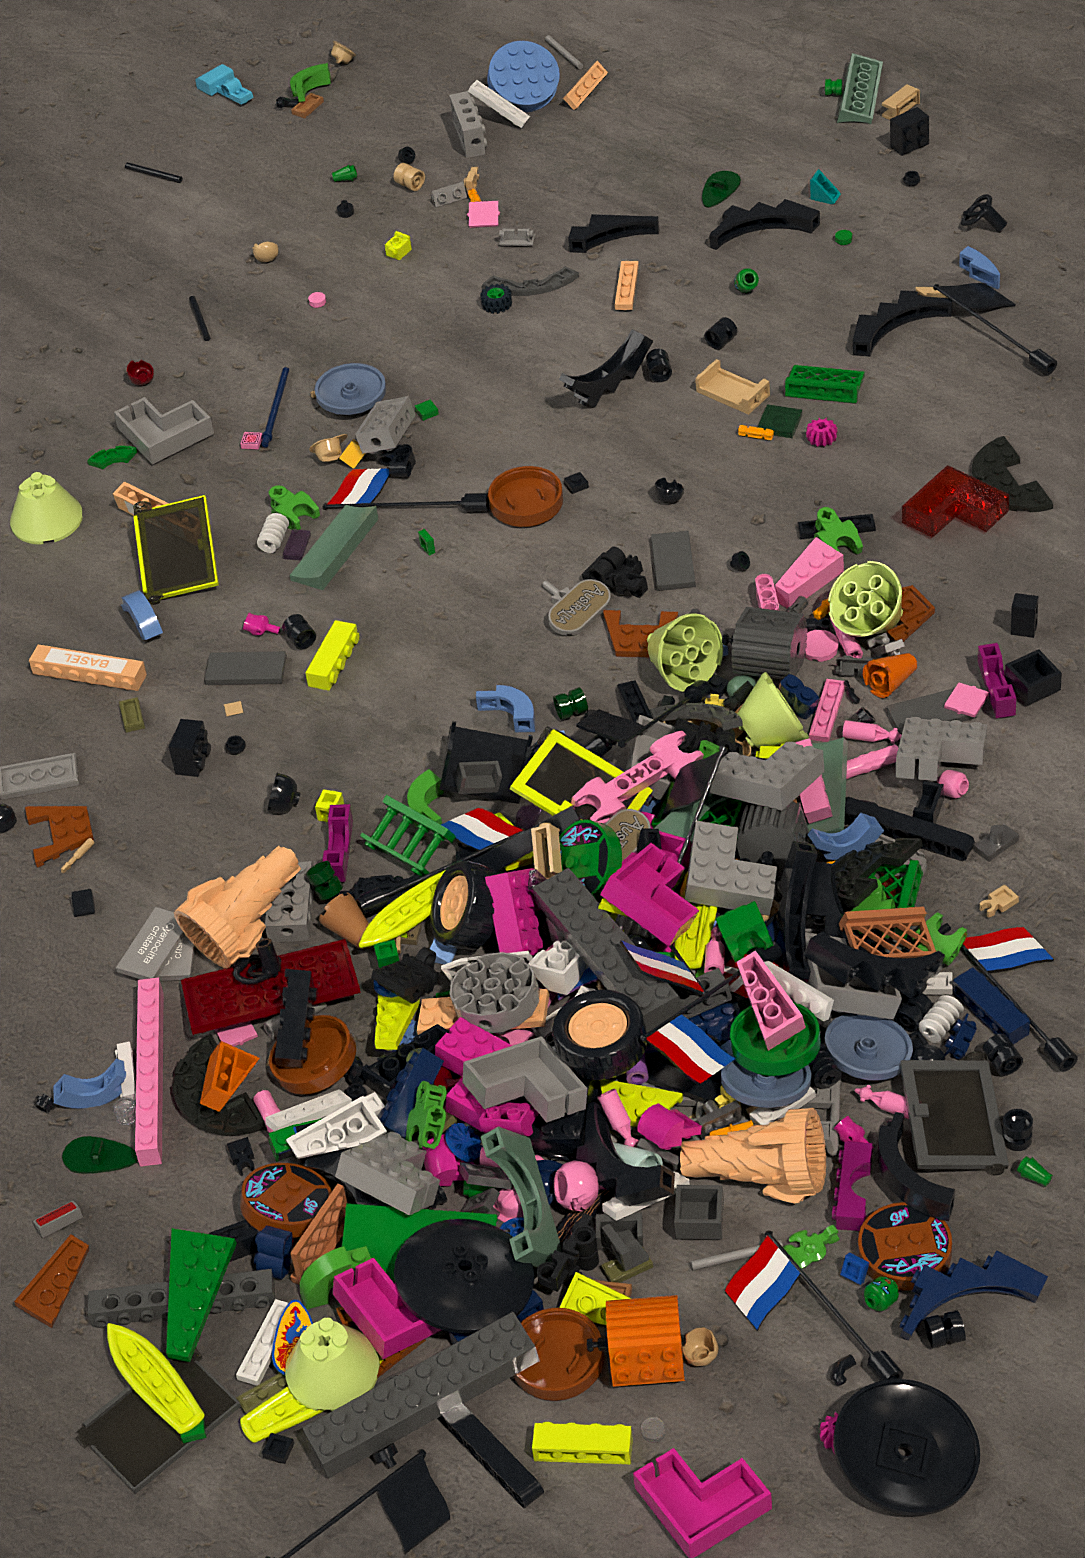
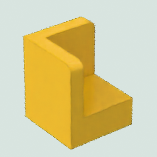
(352, 454)

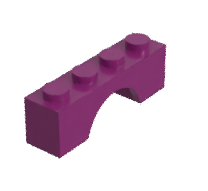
(1000, 693)
(340, 831)
(856, 1164)

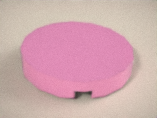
(821, 645)

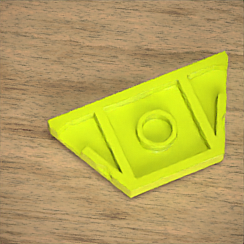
(639, 1098)

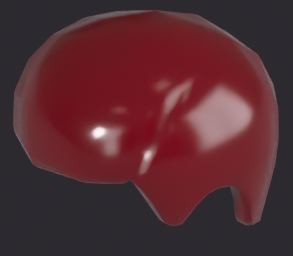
(140, 372)

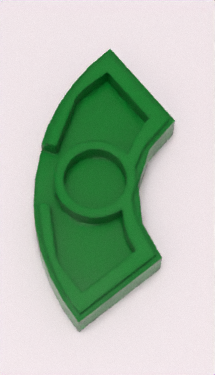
(105, 458)

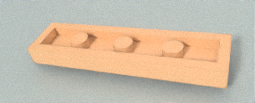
(585, 85)
(626, 285)

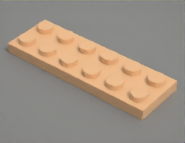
(442, 1012)

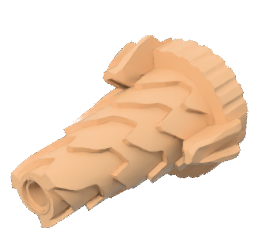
(225, 915)
(781, 1154)

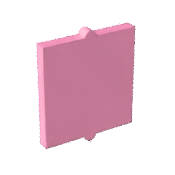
(483, 214)
(966, 700)
(236, 1033)

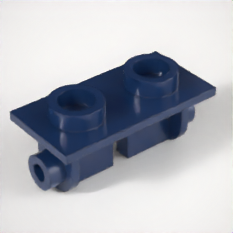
(962, 1030)

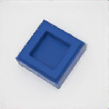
(854, 1268)

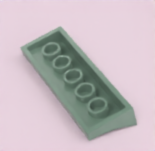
(860, 89)
(334, 546)
(835, 783)

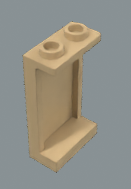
(731, 389)

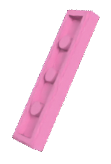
(827, 710)

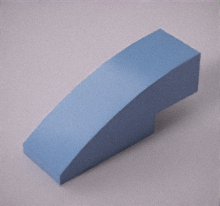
(979, 267)

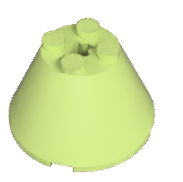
(44, 511)
(866, 600)
(686, 650)
(769, 717)
(331, 1366)

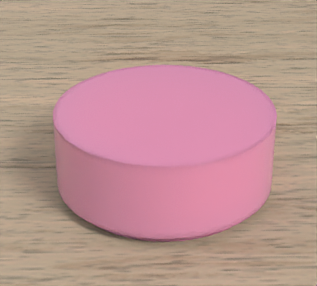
(317, 299)

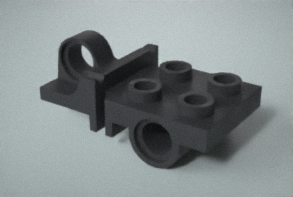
(617, 570)
(696, 734)
(410, 976)
(579, 1253)

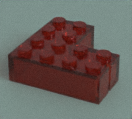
(952, 496)

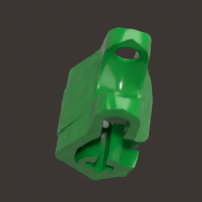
(744, 930)

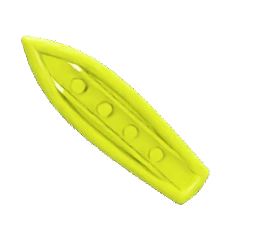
(401, 913)
(693, 942)
(153, 1378)
(276, 1415)

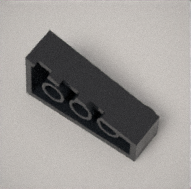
(295, 1019)
(383, 1074)

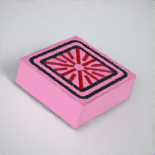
(251, 440)

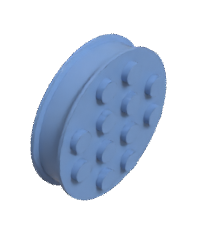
(524, 75)

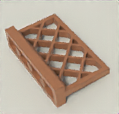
(885, 920)
(322, 1234)

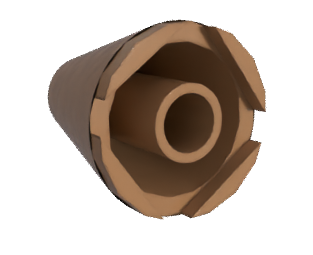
(345, 919)

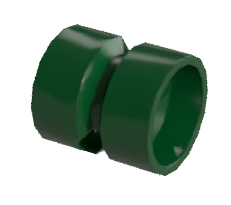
(570, 703)
(324, 880)

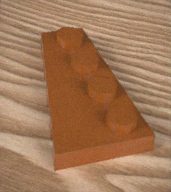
(52, 1284)

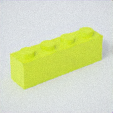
(332, 655)
(582, 1443)

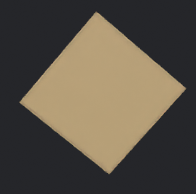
(233, 708)

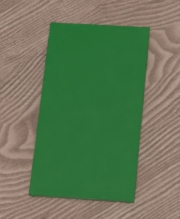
(387, 1228)

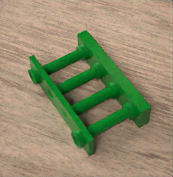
(424, 826)

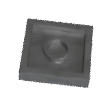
(484, 1175)

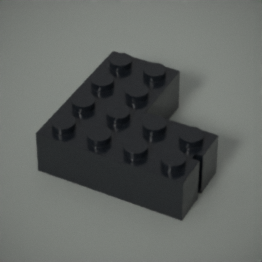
(564, 1133)

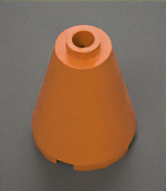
(888, 673)

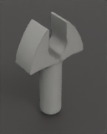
(557, 594)
(879, 639)

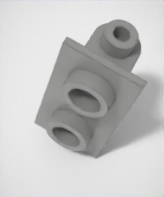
(449, 194)
(524, 237)

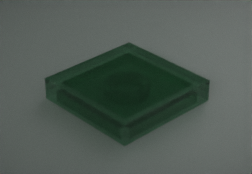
(781, 420)

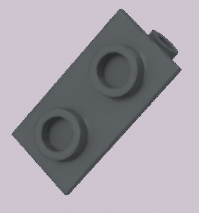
(847, 665)

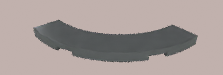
(534, 287)
(708, 712)

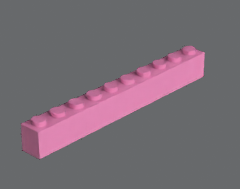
(149, 1072)

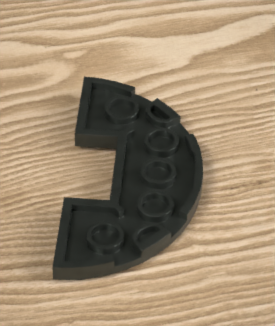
(991, 468)
(856, 867)
(236, 1117)

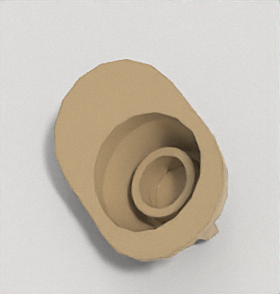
(342, 53)
(328, 449)

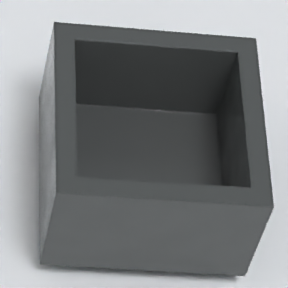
(699, 1212)

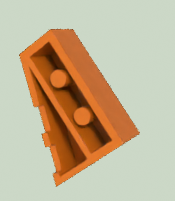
(224, 1074)

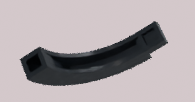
(904, 1182)

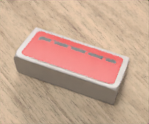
(58, 1219)

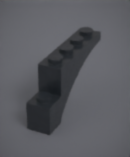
(608, 228)

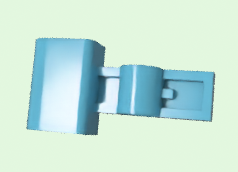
(224, 82)

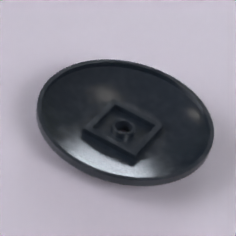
(455, 1299)
(911, 1417)

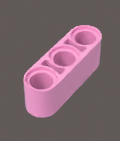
(766, 592)

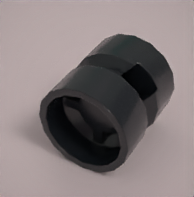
(720, 333)
(658, 365)
(299, 631)
(912, 1012)
(1002, 1054)
(1017, 1129)
(936, 1329)

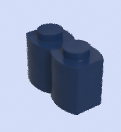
(799, 697)
(273, 1251)

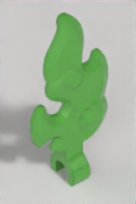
(811, 1247)

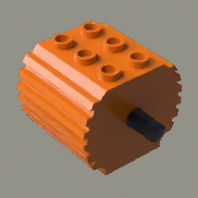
(643, 1340)

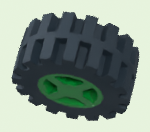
(496, 298)

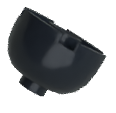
(283, 794)

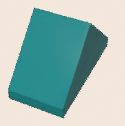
(822, 189)

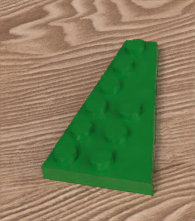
(195, 1276)

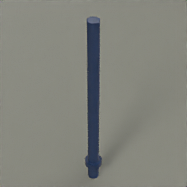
(267, 435)

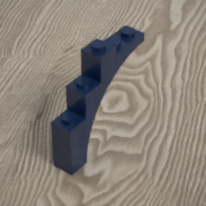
(1001, 1276)

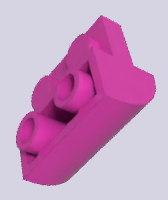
(510, 1116)
(666, 1126)
(443, 1163)

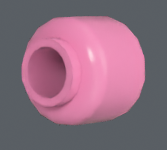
(954, 783)

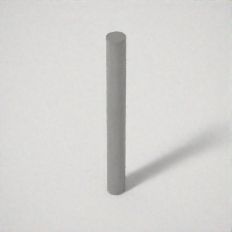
(564, 52)
(725, 1257)

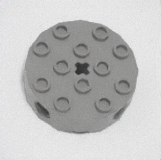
(495, 992)

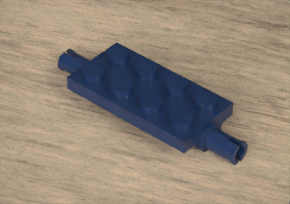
(713, 1022)

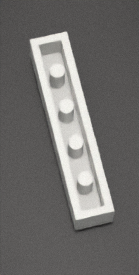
(125, 1053)

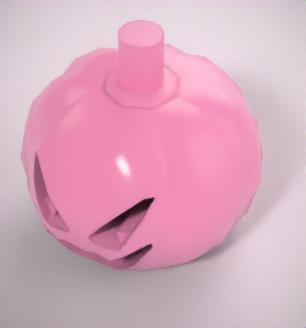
(576, 1185)

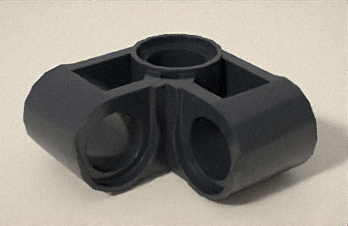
(400, 460)

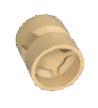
(409, 176)

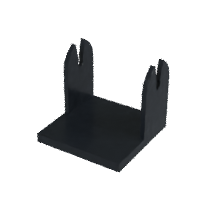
(480, 746)

